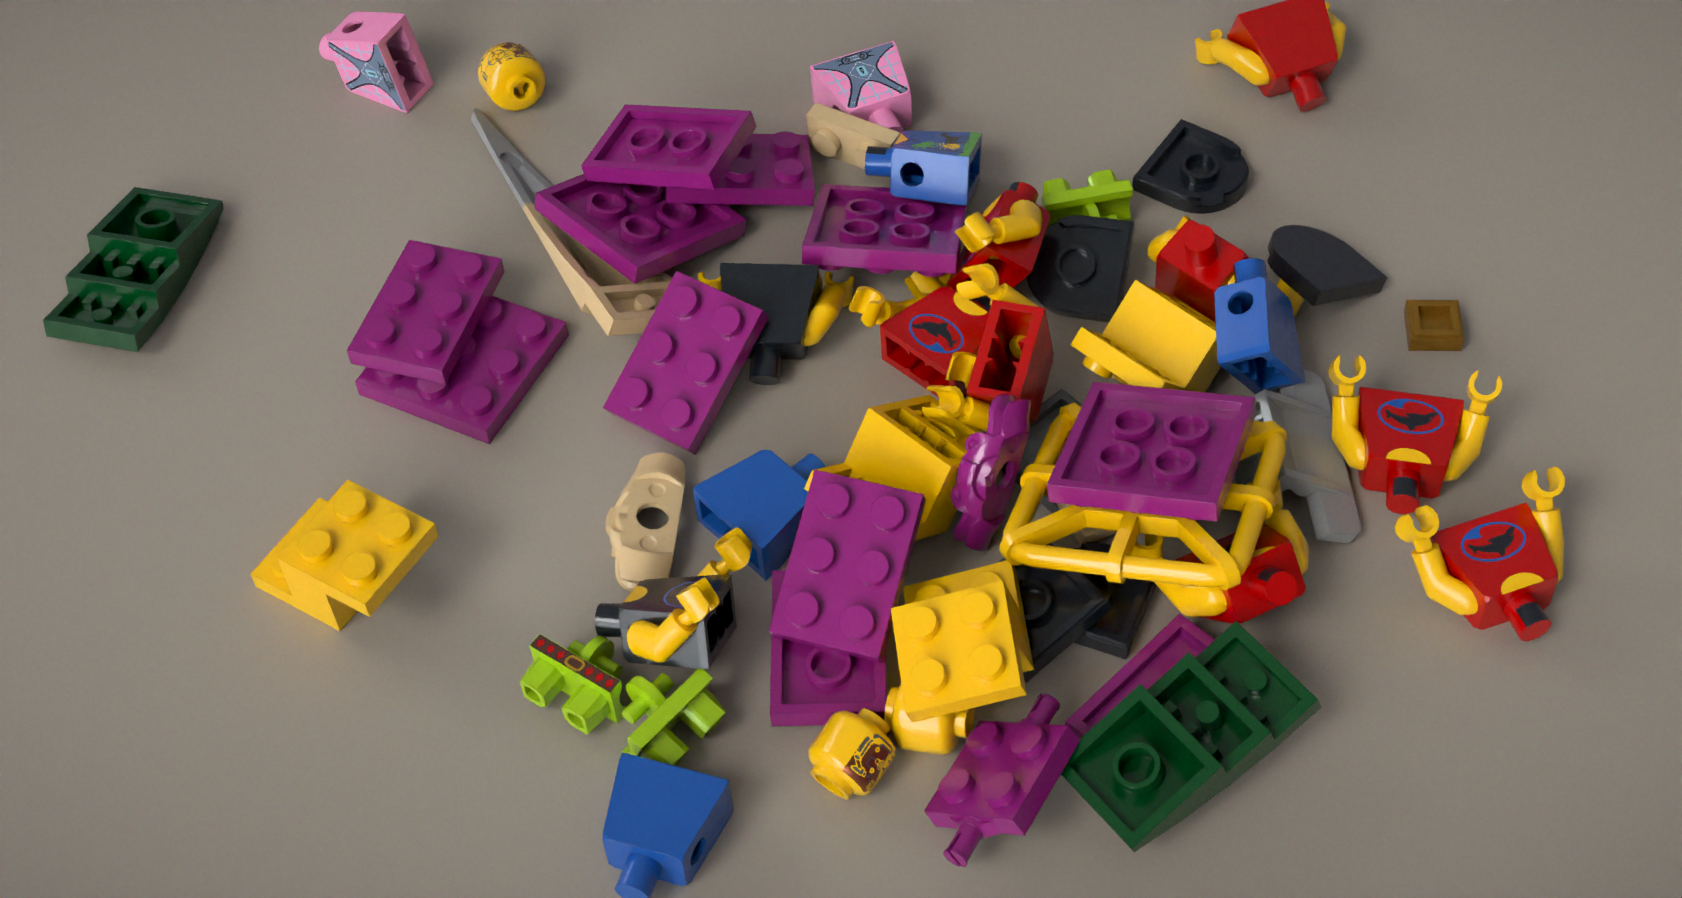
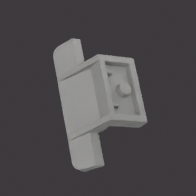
(1311, 460)

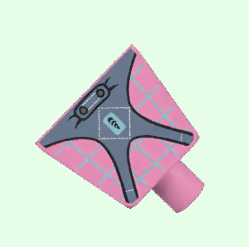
(379, 58)
(866, 85)

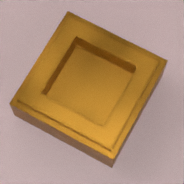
(1433, 325)

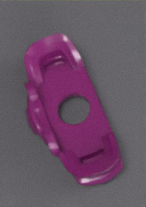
(976, 477)

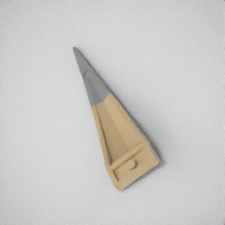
(595, 285)

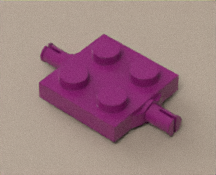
(1001, 778)

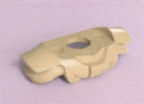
(638, 550)

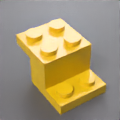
(1153, 343)
(910, 453)
(345, 555)
(962, 641)

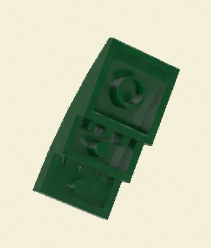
(134, 269)
(1187, 736)

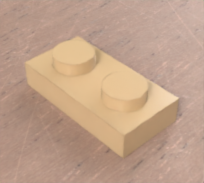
(844, 135)

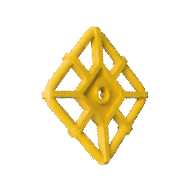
(1026, 540)

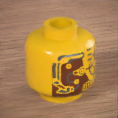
(511, 76)
(851, 753)

